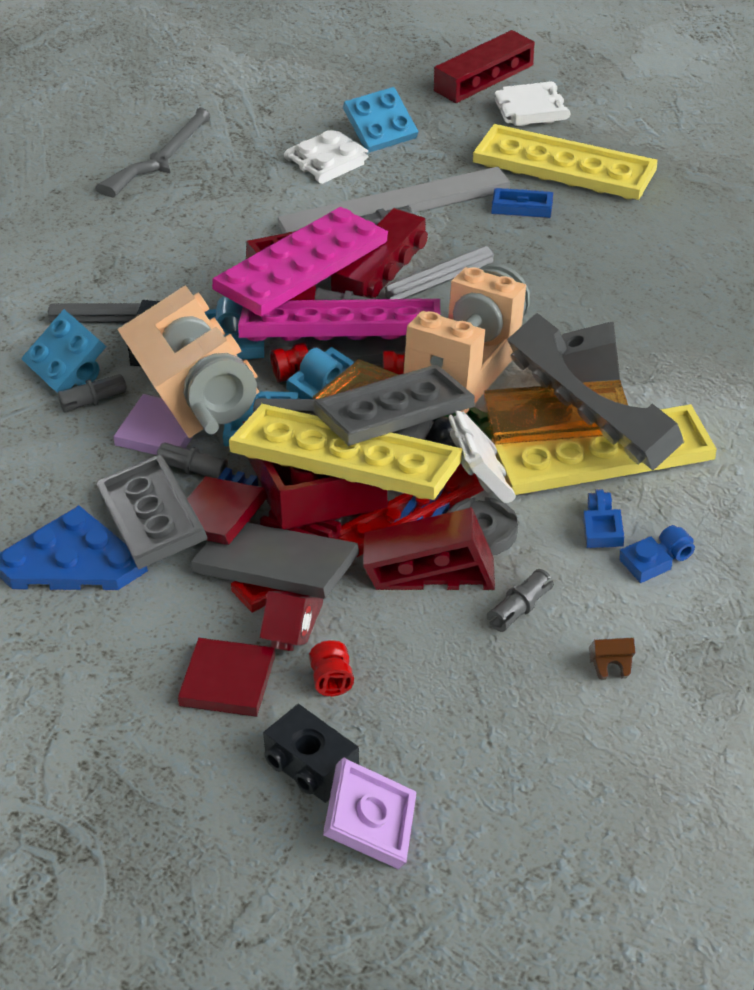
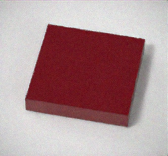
(225, 507)
(227, 677)

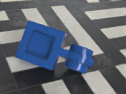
(601, 523)

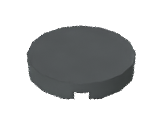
(496, 521)

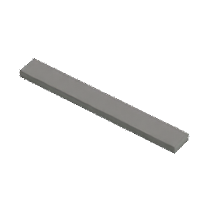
(418, 197)

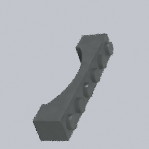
(643, 432)

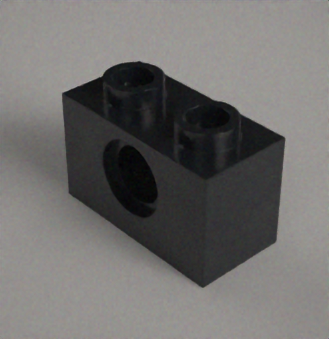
(307, 750)

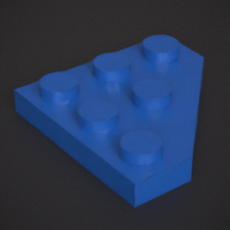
(69, 554)

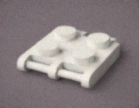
(531, 104)
(328, 152)
(479, 456)

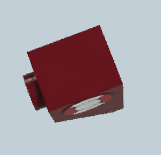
(289, 618)

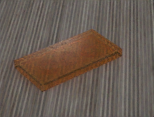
(538, 414)

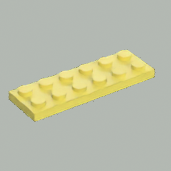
(565, 161)
(309, 444)
(588, 459)

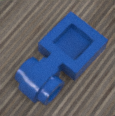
(649, 559)

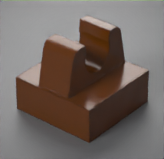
(615, 651)

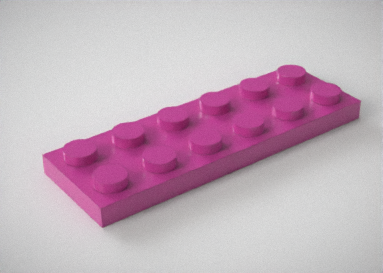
(299, 261)
(335, 318)

